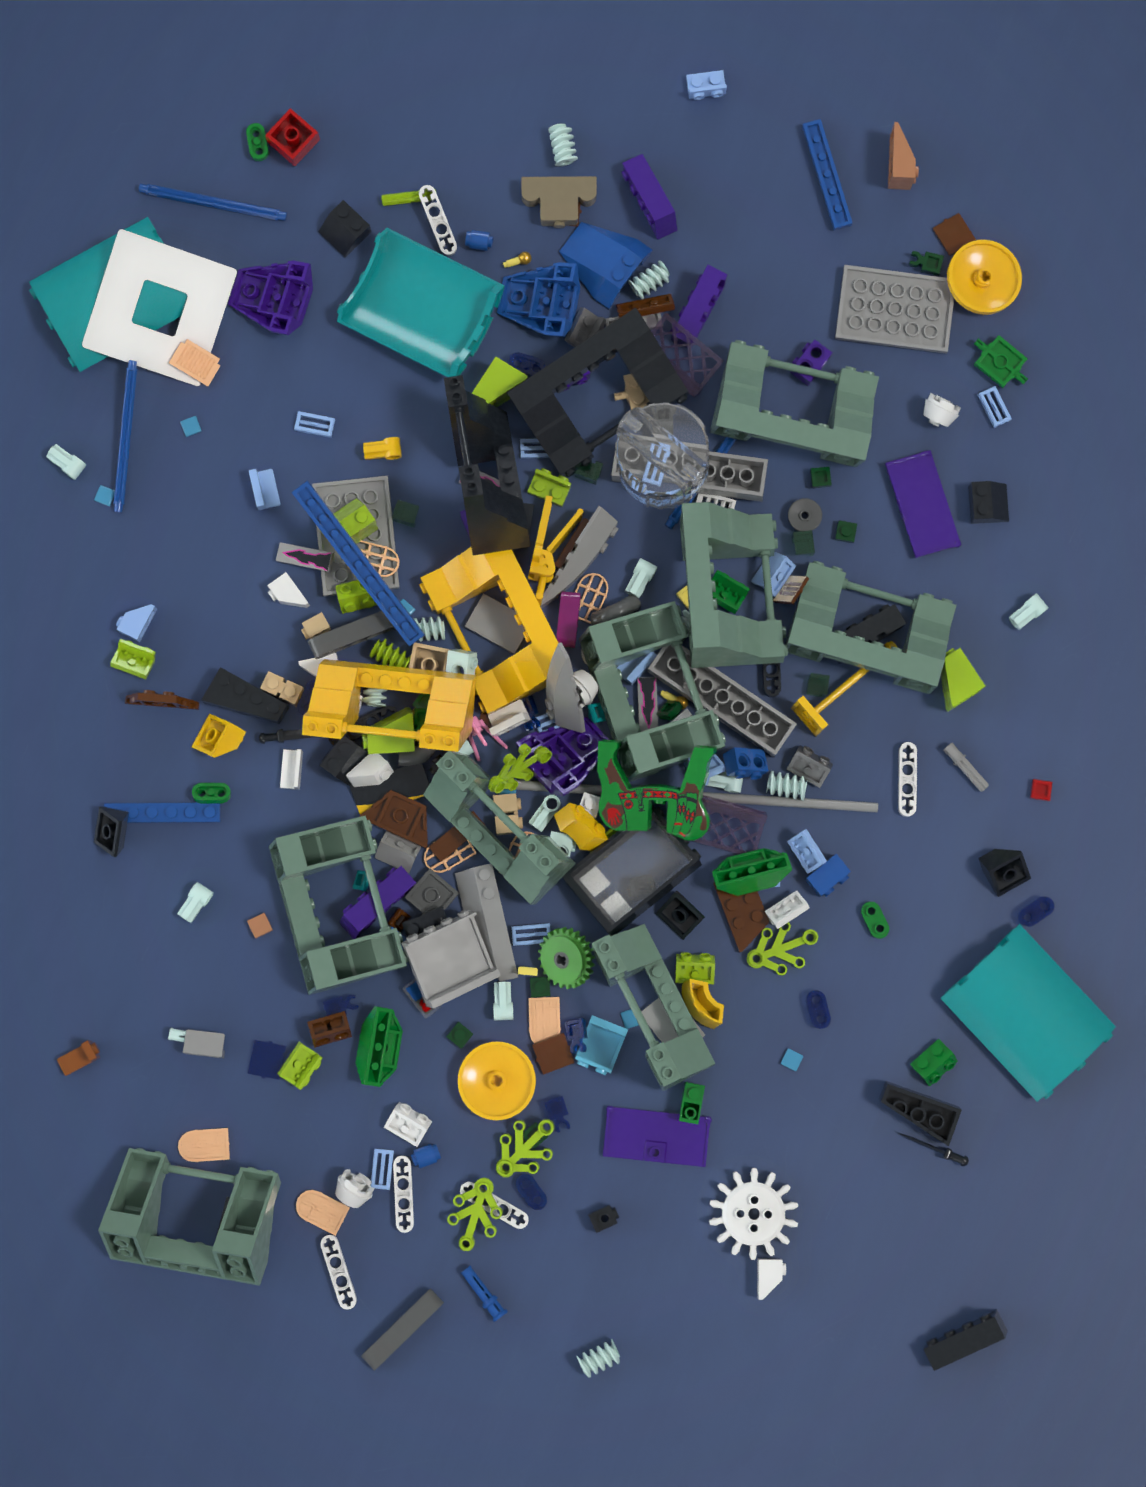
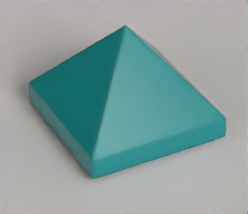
(596, 713)
(361, 882)

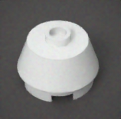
(940, 410)
(586, 687)
(353, 1189)

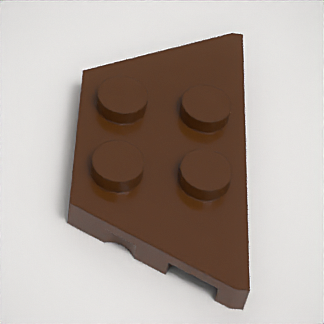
(168, 699)
(401, 817)
(744, 915)

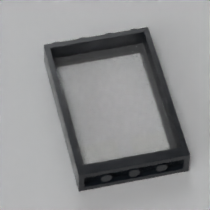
(631, 873)

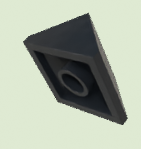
(111, 830)
(680, 915)

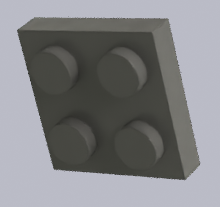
(431, 892)

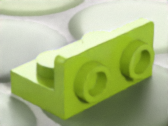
(547, 484)
(695, 967)

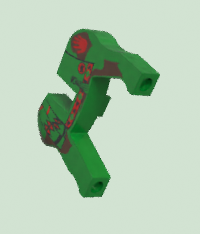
(631, 807)

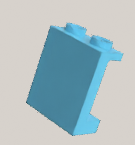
(602, 1045)

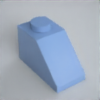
(136, 622)

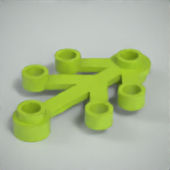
(519, 768)
(778, 949)
(522, 1150)
(476, 1211)

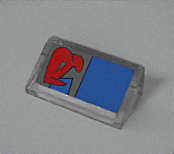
(413, 992)

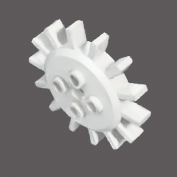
(740, 1199)

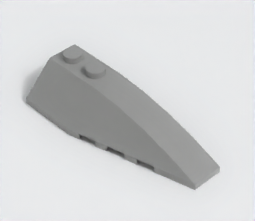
(587, 548)
(561, 693)
(481, 895)

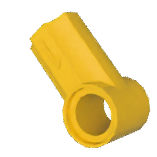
(388, 448)

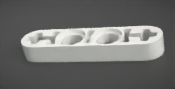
(435, 221)
(907, 779)
(407, 1193)
(499, 1201)
(340, 1271)

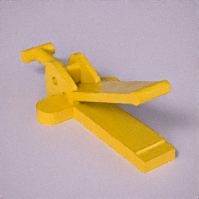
(542, 562)

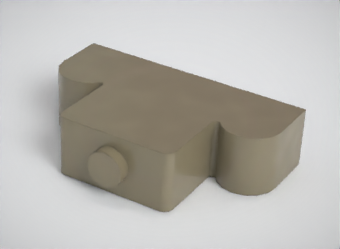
(559, 197)

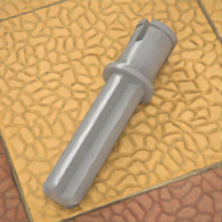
(960, 760)

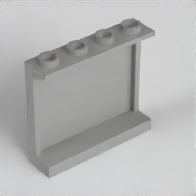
(449, 959)

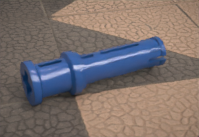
(489, 1301)

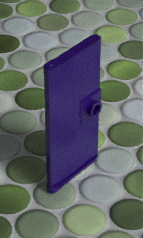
(923, 504)
(655, 1137)

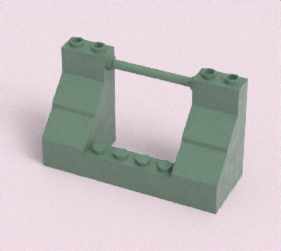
(840, 441)
(714, 635)
(626, 639)
(924, 648)
(455, 790)
(315, 851)
(629, 954)
(242, 1239)

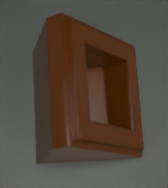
(397, 919)

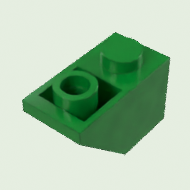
(691, 1103)

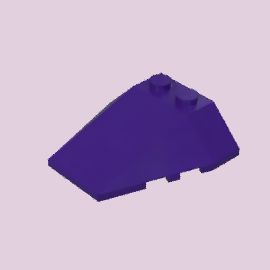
(274, 295)
(571, 759)

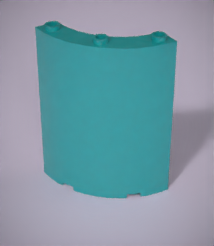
(73, 287)
(421, 304)
(1029, 1013)

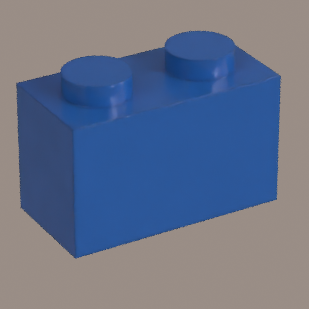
(828, 875)

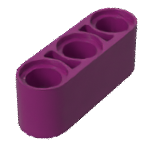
(568, 618)

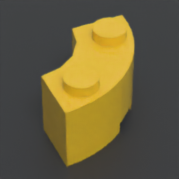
(580, 826)
(702, 1004)

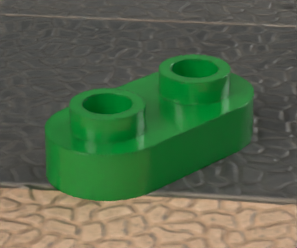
(257, 143)
(211, 792)
(874, 920)

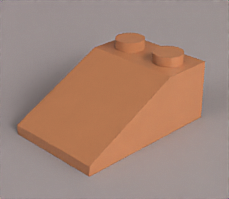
(901, 161)

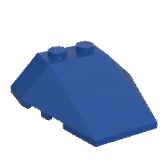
(604, 260)
(542, 298)

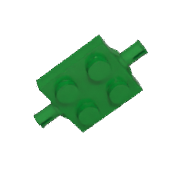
(1000, 361)

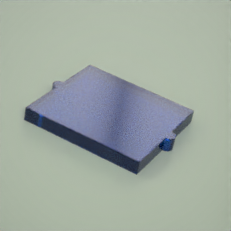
(266, 1059)

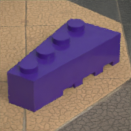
(650, 196)
(700, 303)
(364, 913)

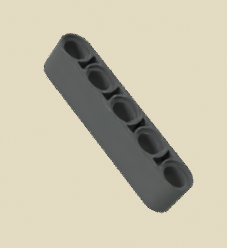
(350, 635)
(402, 1329)

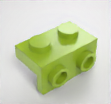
(353, 597)
(133, 659)
(300, 1065)

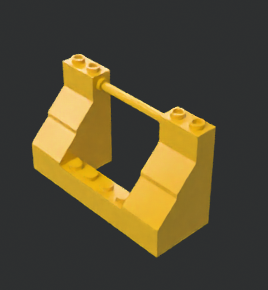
(472, 575)
(337, 700)

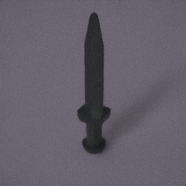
(282, 736)
(948, 1154)

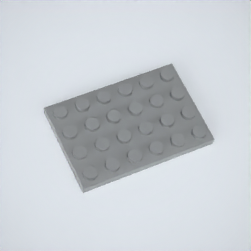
(894, 309)
(375, 495)

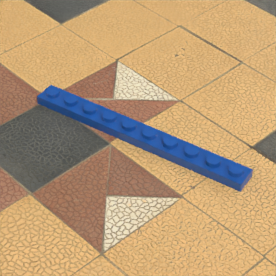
(358, 563)

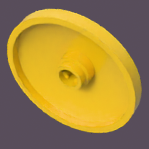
(984, 277)
(496, 1080)

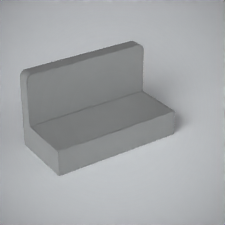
(397, 851)
(204, 1044)

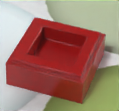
(1041, 790)

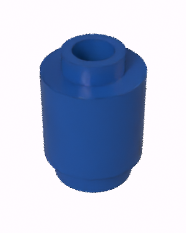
(478, 240)
(425, 1156)

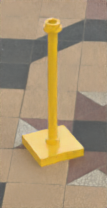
(810, 715)

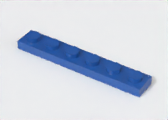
(827, 174)
(169, 812)

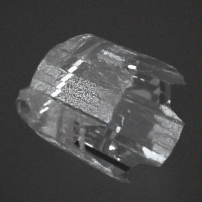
(662, 454)

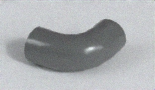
(626, 606)
(419, 756)

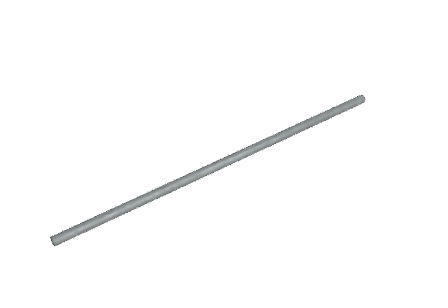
(737, 798)

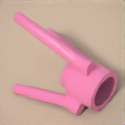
(476, 730)

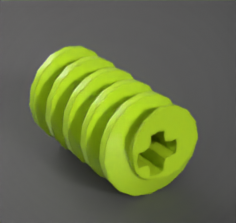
(389, 655)

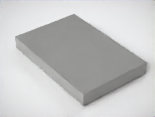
(496, 624)
(660, 1023)

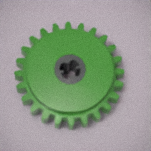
(566, 958)

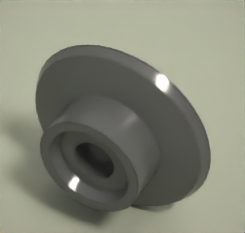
(808, 507)

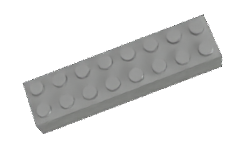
(729, 476)
(728, 700)

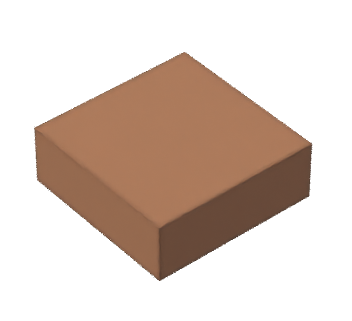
(260, 925)

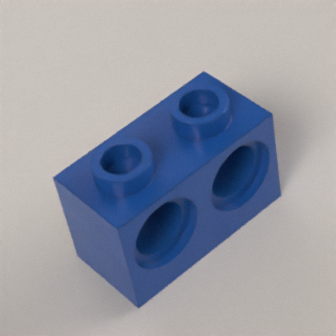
(745, 763)

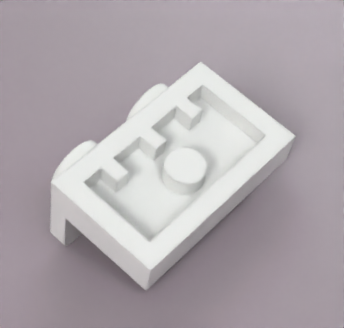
(787, 909)
(408, 1124)

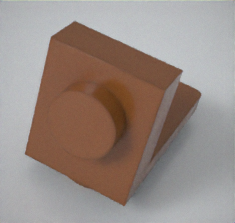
(79, 1057)

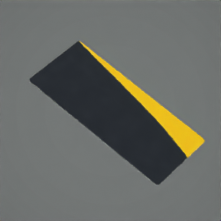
(407, 781)

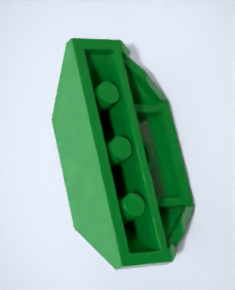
(751, 871)
(378, 1046)

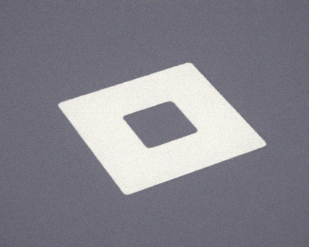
(142, 259)

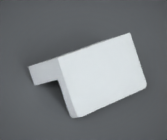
(508, 718)
(291, 769)

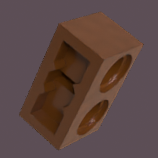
(329, 1029)

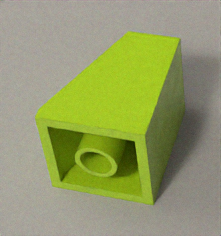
(497, 381)
(357, 520)
(959, 679)
(386, 744)

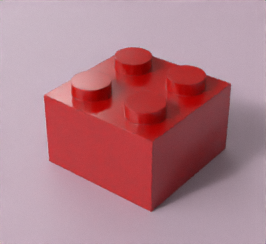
(292, 137)

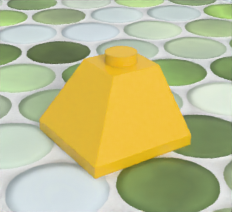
(218, 737)

